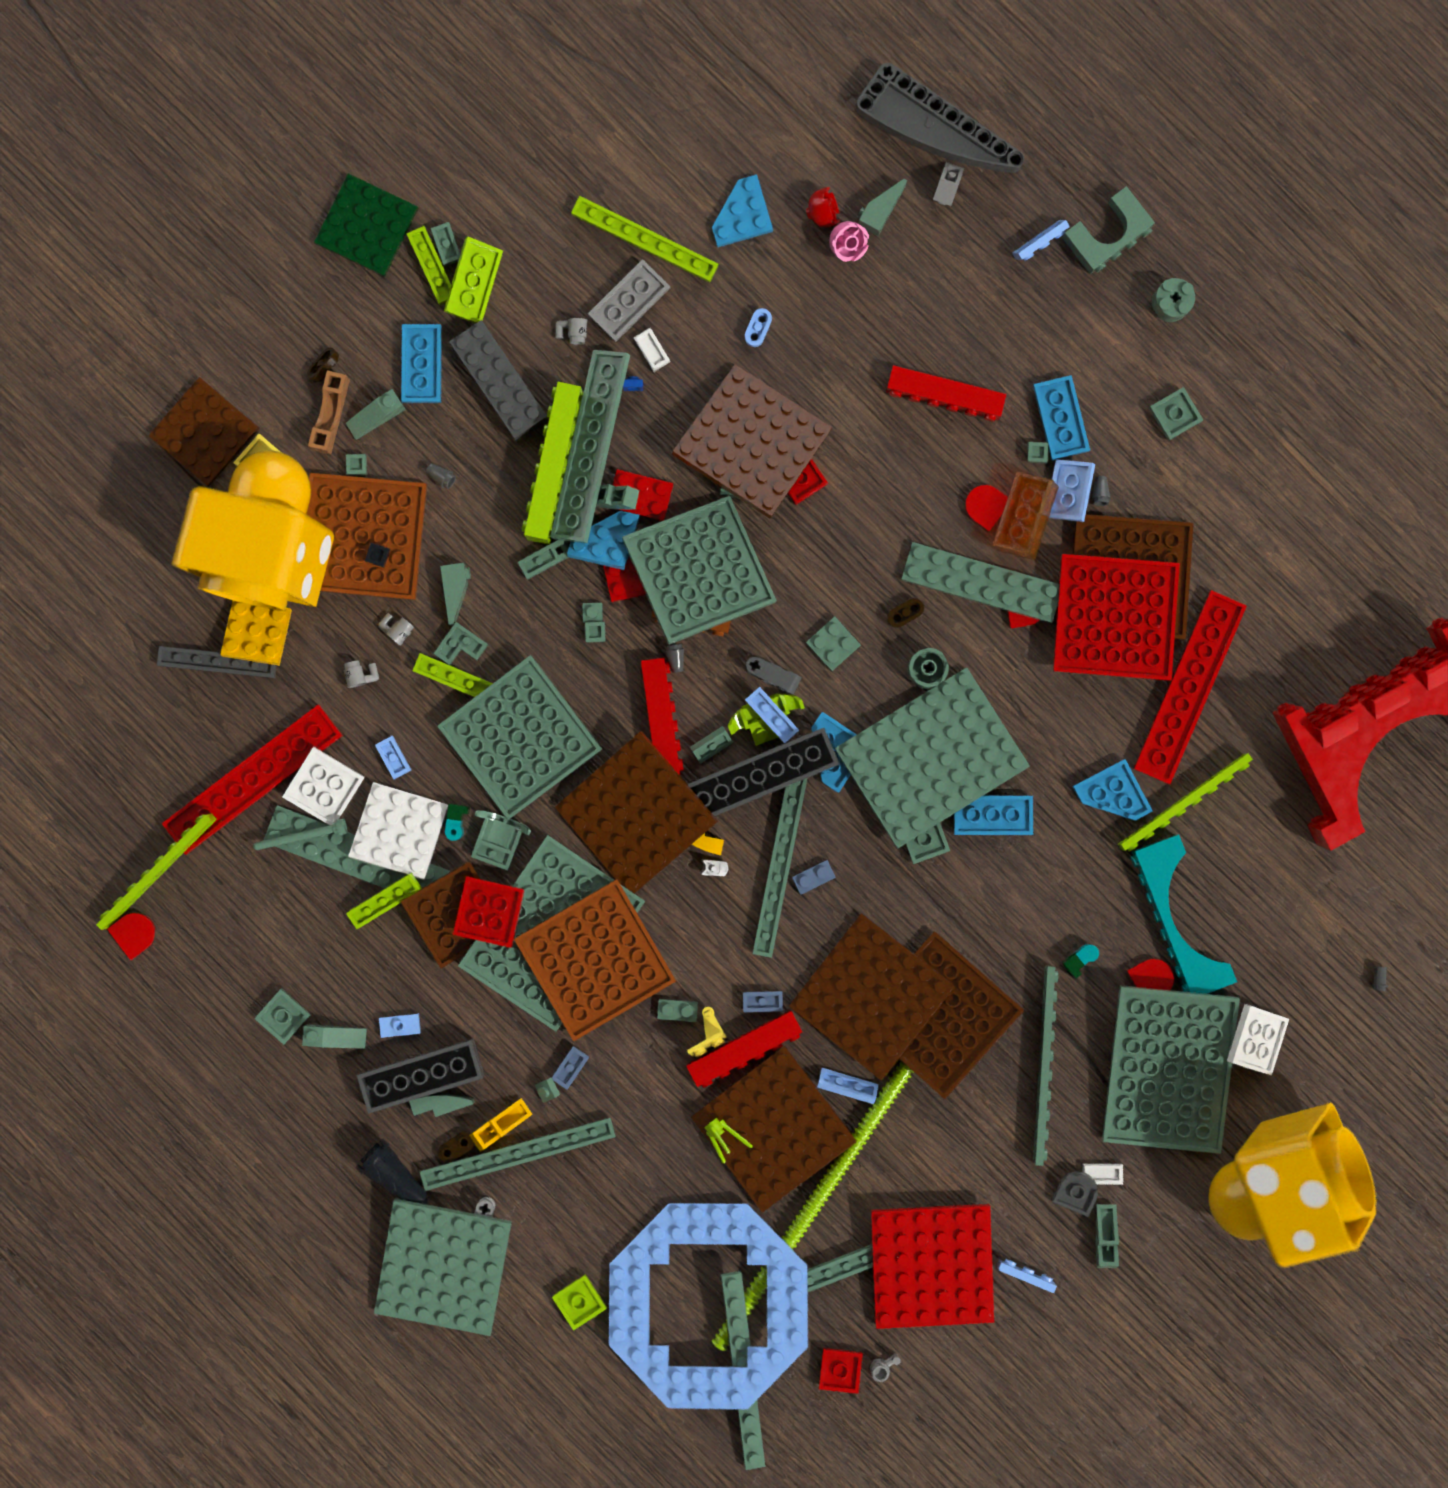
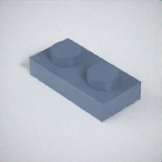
(813, 877)
(762, 1001)
(570, 1067)

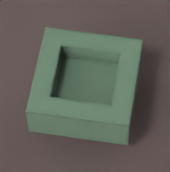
(1037, 452)
(356, 464)
(592, 612)
(595, 632)
(547, 1090)

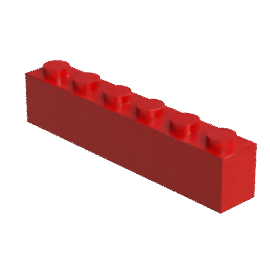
(946, 393)
(660, 710)
(744, 1048)

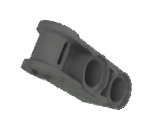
(774, 675)

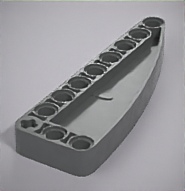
(915, 123)

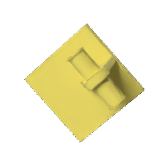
(713, 1033)

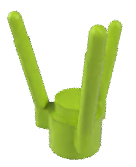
(714, 1131)

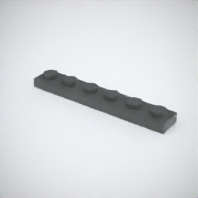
(212, 662)

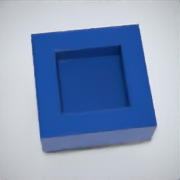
(633, 384)

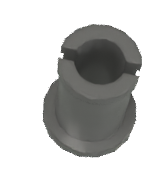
(1380, 978)

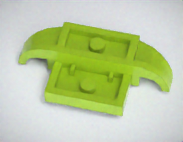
(749, 719)

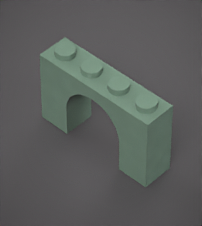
(1095, 254)

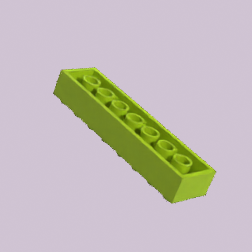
(553, 462)

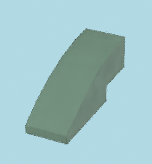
(617, 497)
(440, 1103)
(1106, 1236)

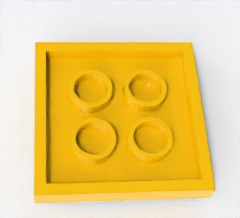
(255, 633)

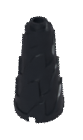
(387, 1170)

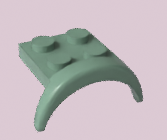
(498, 839)

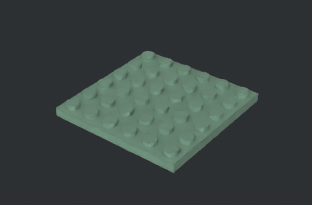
(699, 570)
(519, 737)
(442, 1267)

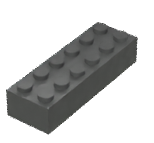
(499, 381)
(420, 1075)

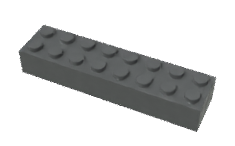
(766, 772)

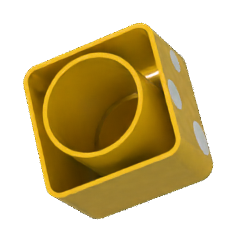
(257, 536)
(1297, 1187)

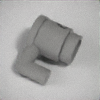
(576, 330)
(398, 631)
(355, 676)
(880, 1368)

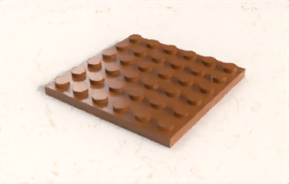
(366, 513)
(595, 960)

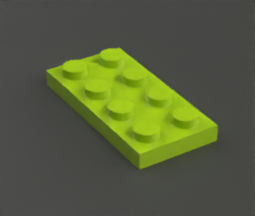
(473, 280)

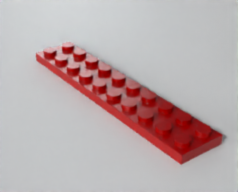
(1189, 687)
(255, 775)

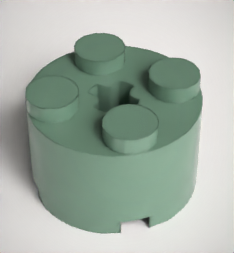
(1181, 292)
(937, 663)

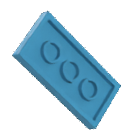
(421, 363)
(1061, 417)
(996, 816)

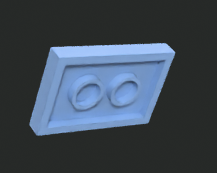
(1074, 489)

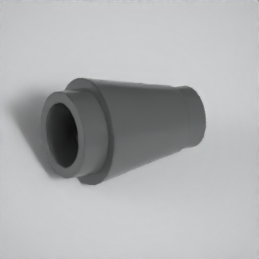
(442, 476)
(1101, 491)
(675, 656)

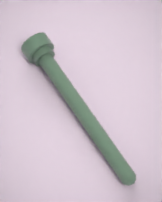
(338, 827)

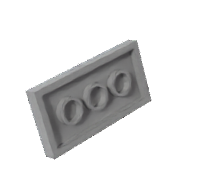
(628, 300)

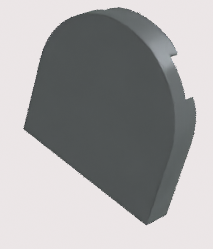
(1076, 1192)

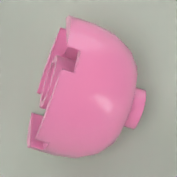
(848, 241)

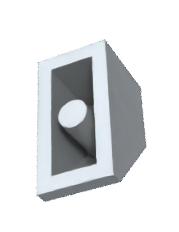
(948, 184)

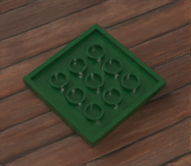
(366, 225)

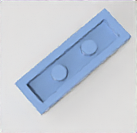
(1041, 240)
(772, 715)
(847, 1085)
(1027, 1275)

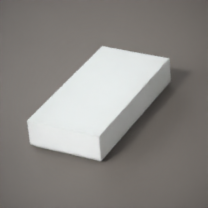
(651, 349)
(1105, 1173)

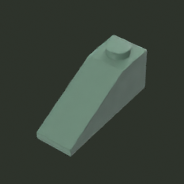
(879, 209)
(375, 414)
(455, 584)
(334, 1036)

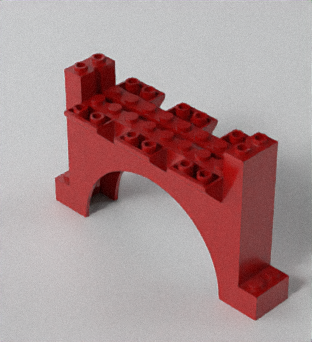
(1339, 737)

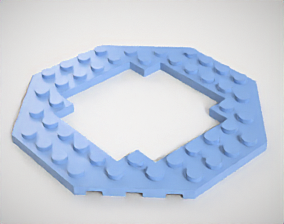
(786, 1306)

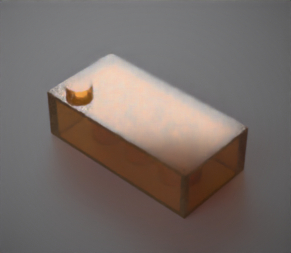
(1025, 515)

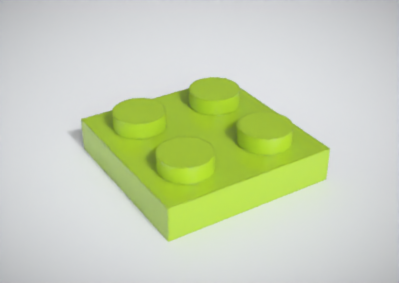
(579, 1302)

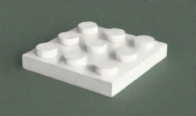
(323, 786)
(1258, 1039)

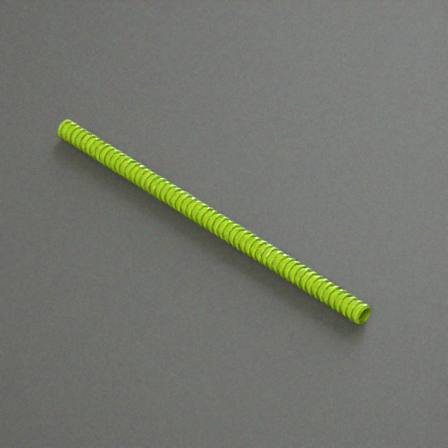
(824, 1189)

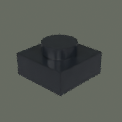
(377, 555)

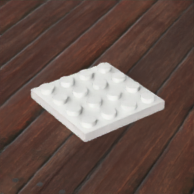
(398, 831)

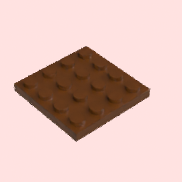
(204, 431)
(435, 914)

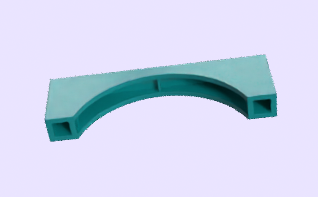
(1156, 867)

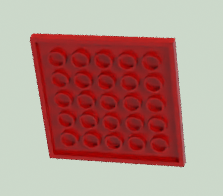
(1116, 617)
(932, 1266)

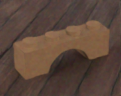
(333, 400)

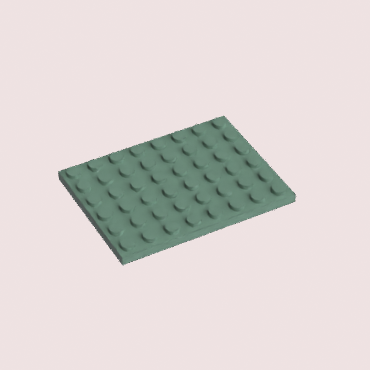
(931, 757)
(551, 884)
(1170, 1069)

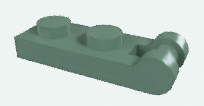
(544, 559)

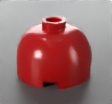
(823, 208)

